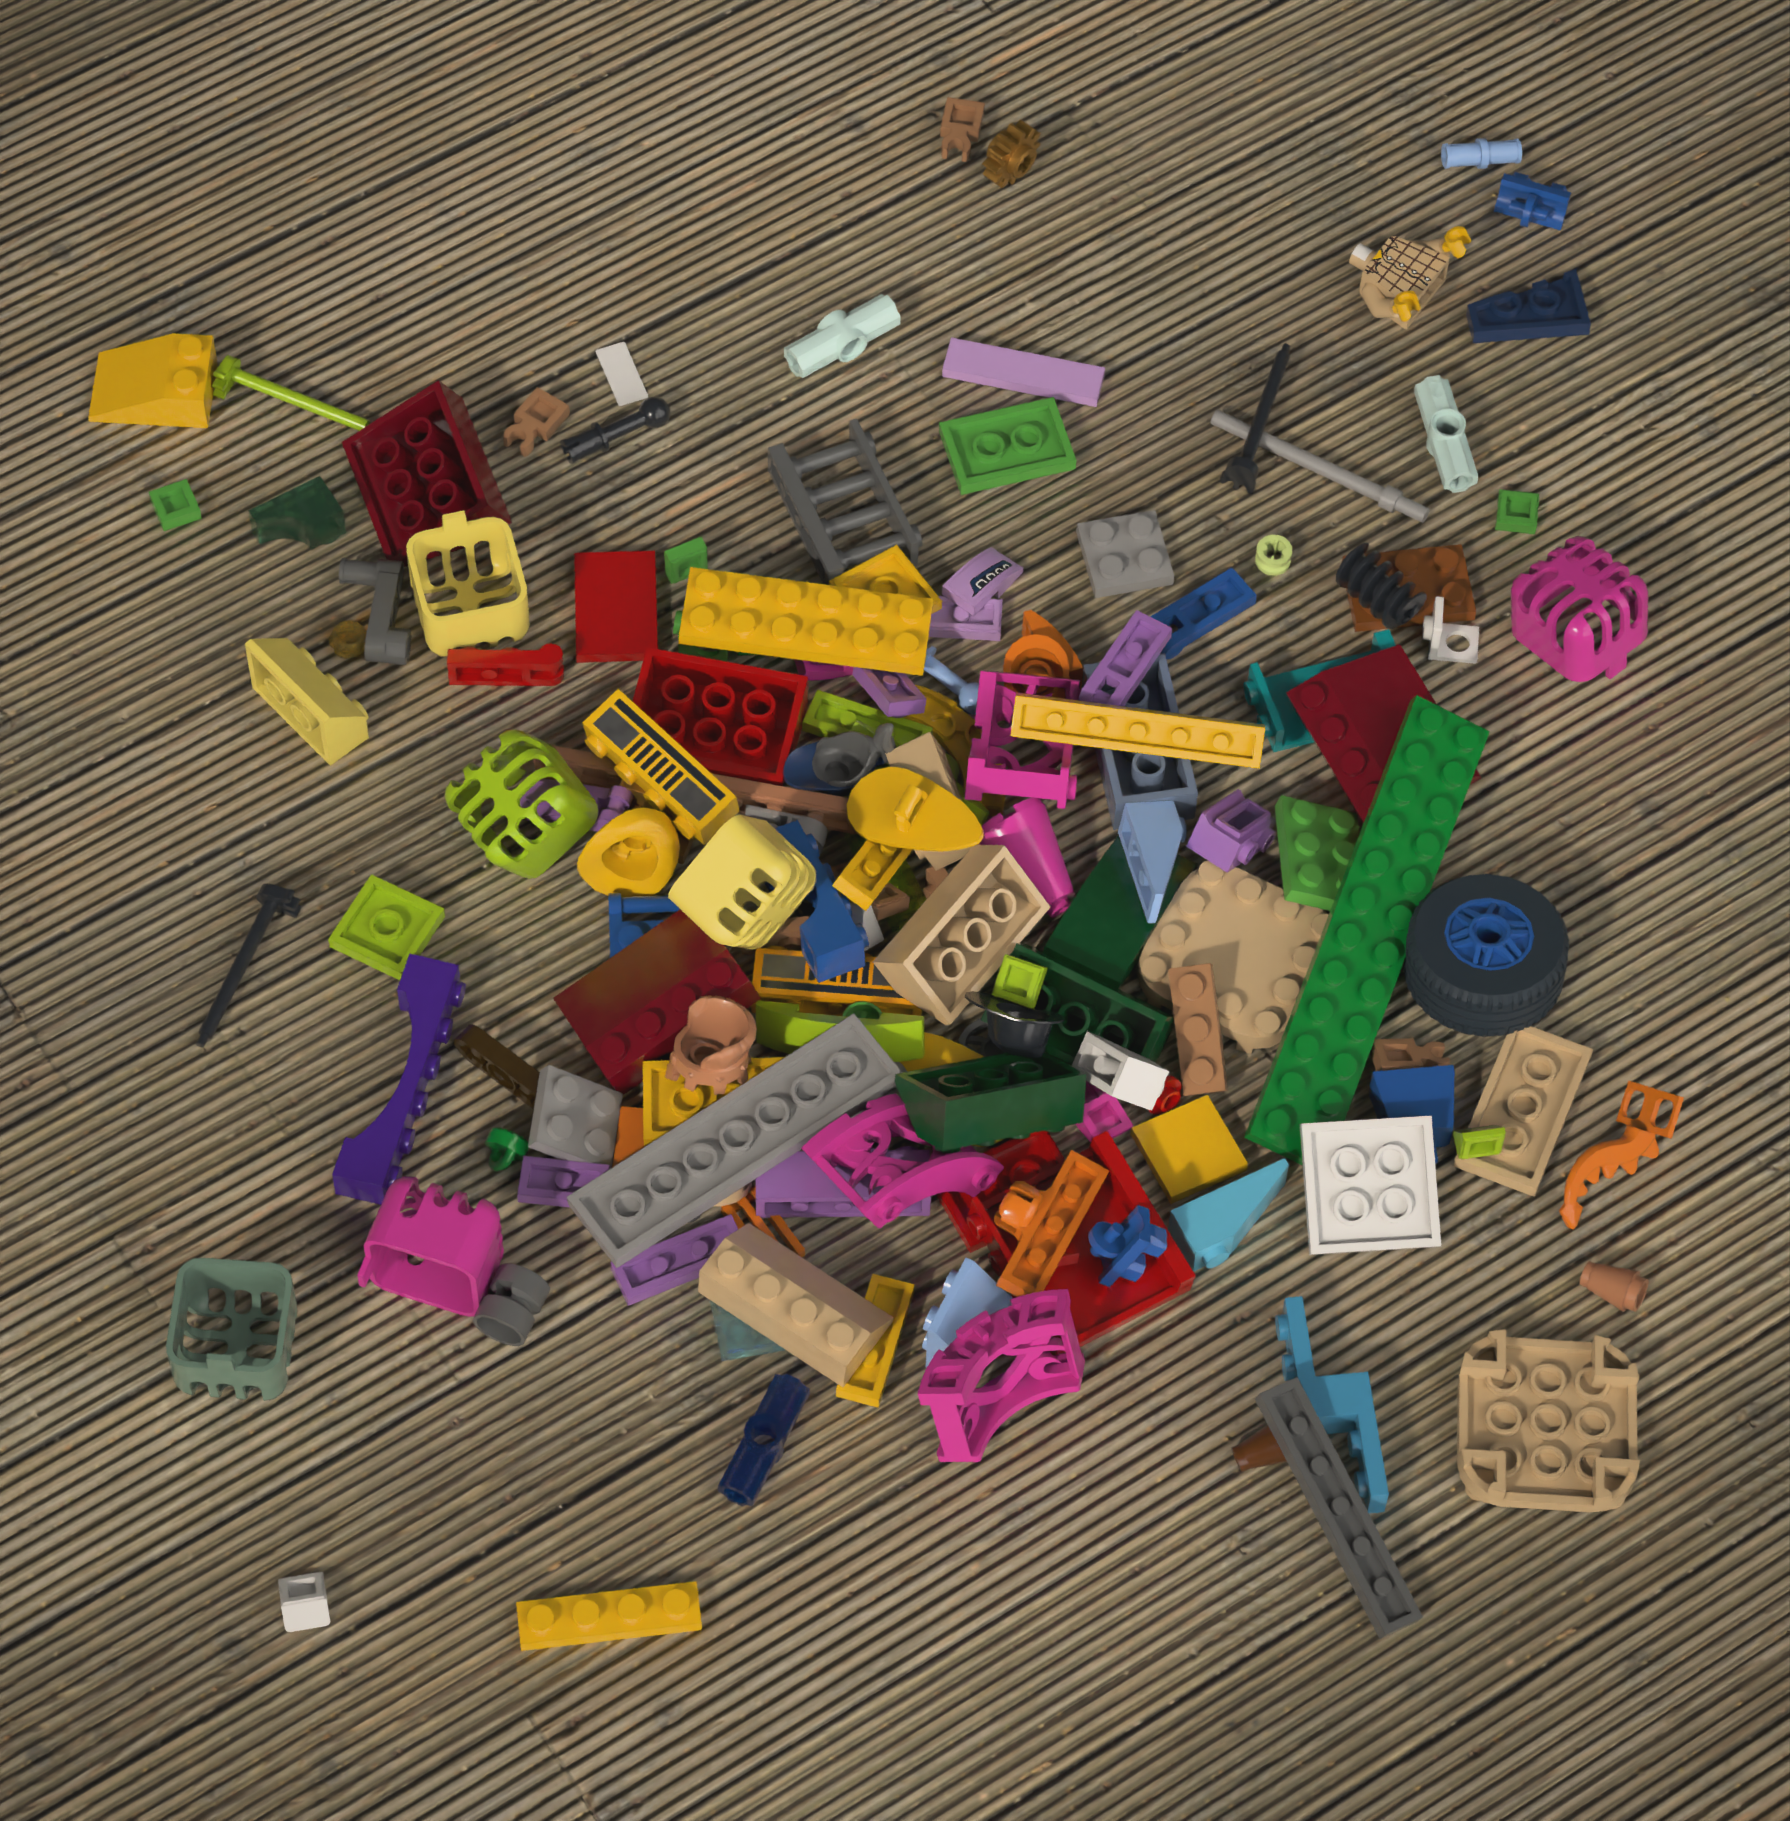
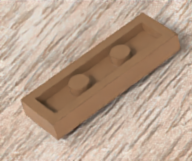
(1198, 1030)

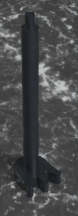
(1243, 469)
(273, 900)

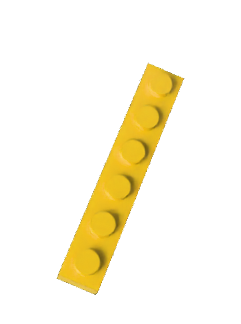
(1137, 730)

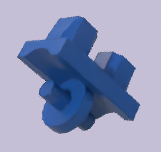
(1532, 201)
(1122, 1245)

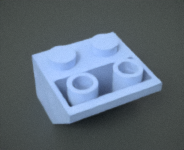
(967, 1295)

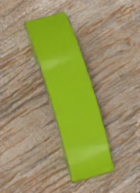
(787, 1029)

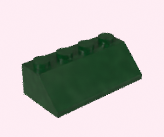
(1094, 1008)
(991, 1099)

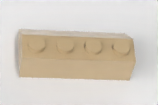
(962, 932)
(792, 1303)

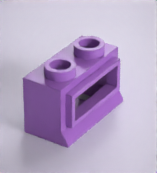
(1232, 832)

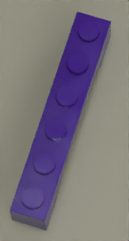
(372, 1159)

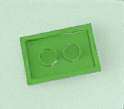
(1007, 446)
(1313, 849)

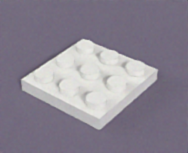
(1370, 1185)

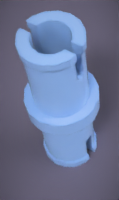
(1481, 153)

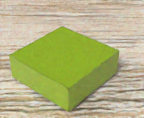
(1019, 981)

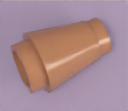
(1615, 1285)

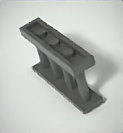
(818, 532)

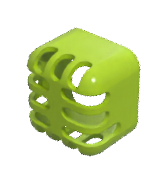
(504, 769)

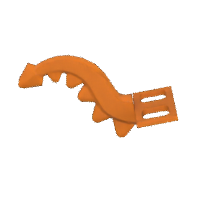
(1625, 1151)

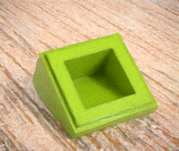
(1479, 1141)

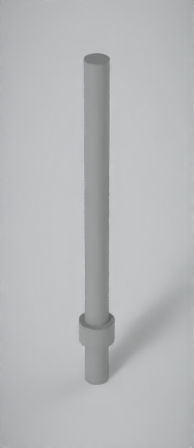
(1387, 497)

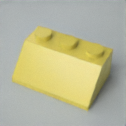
(306, 697)

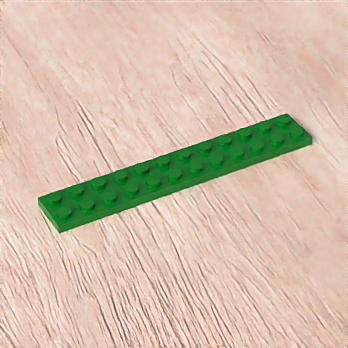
(1368, 927)

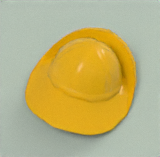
(631, 854)

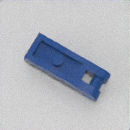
(1205, 609)

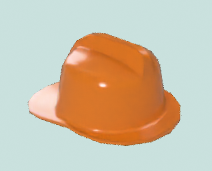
(1040, 657)

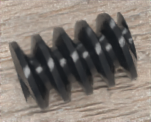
(1377, 589)

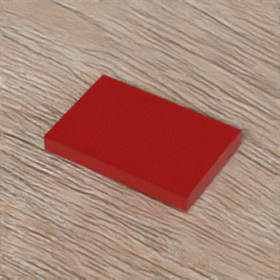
(615, 605)
(1020, 1160)

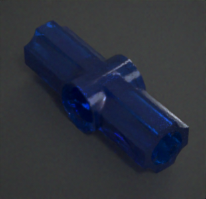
(754, 1461)

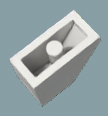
(1120, 1071)

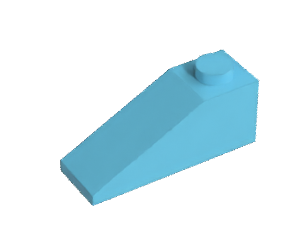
(1218, 1221)

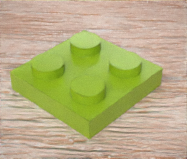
(386, 926)

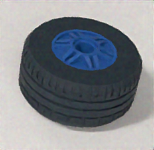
(1486, 955)

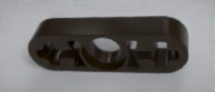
(498, 1063)

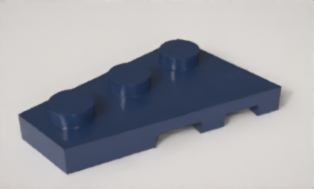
(1541, 312)

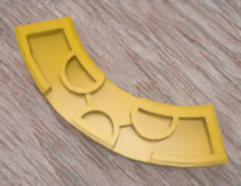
(955, 731)

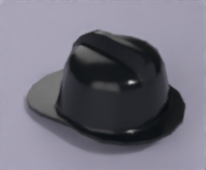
(1014, 1026)

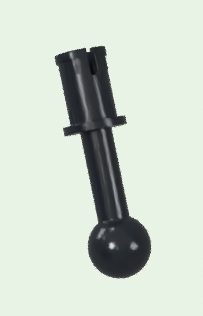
(653, 413)

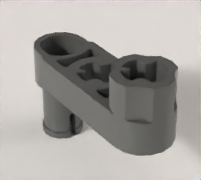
(383, 640)

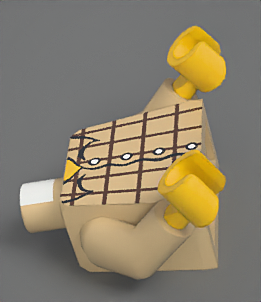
(1406, 273)

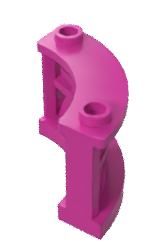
(1034, 780)
(905, 1182)
(971, 1415)

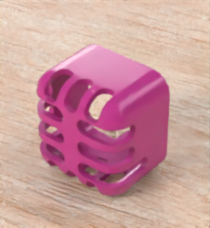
(1595, 578)
(454, 1239)

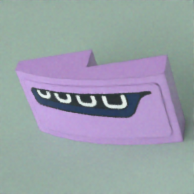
(981, 579)

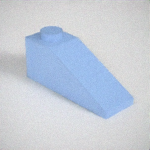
(1151, 844)

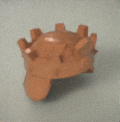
(713, 1044)

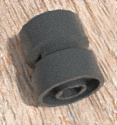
(510, 1306)

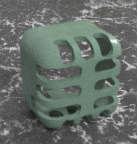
(234, 1365)

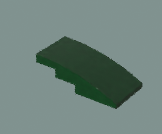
(1106, 921)

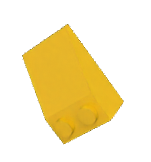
(156, 382)

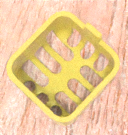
(472, 624)
(729, 876)

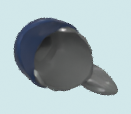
(839, 761)

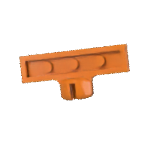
(1045, 1222)

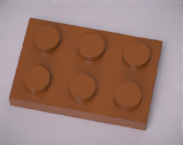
(1436, 572)

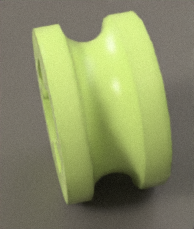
(1277, 544)

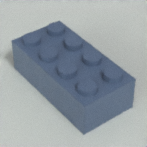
(1141, 776)

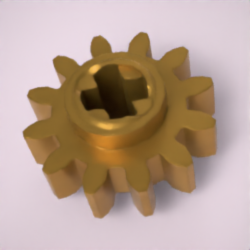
(1011, 153)

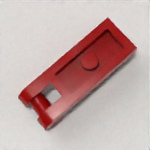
(506, 666)

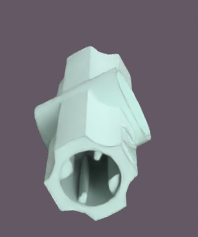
(842, 335)
(1449, 449)

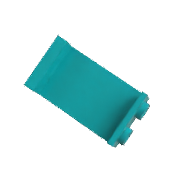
(1273, 706)

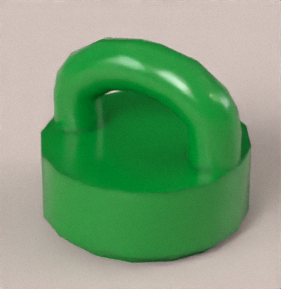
(508, 1145)

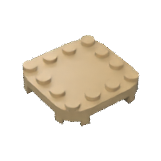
(1250, 937)
(1547, 1423)

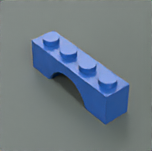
(829, 936)

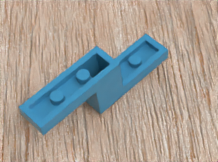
(1339, 1400)

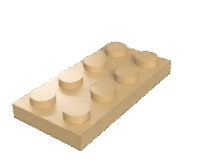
(1531, 1098)

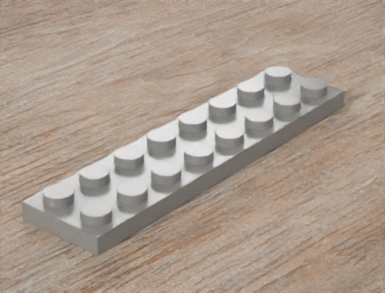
(733, 1140)

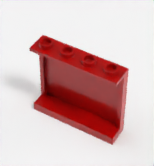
(1094, 1306)

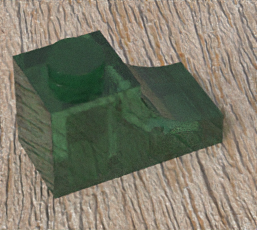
(300, 514)

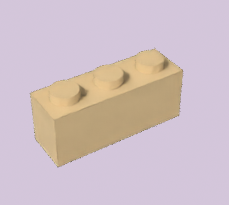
(928, 759)

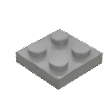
(1125, 554)
(574, 1118)

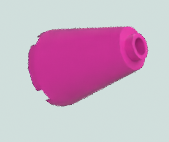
(1034, 846)

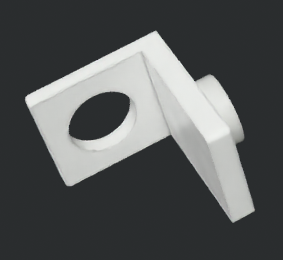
(1438, 632)

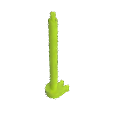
(230, 372)

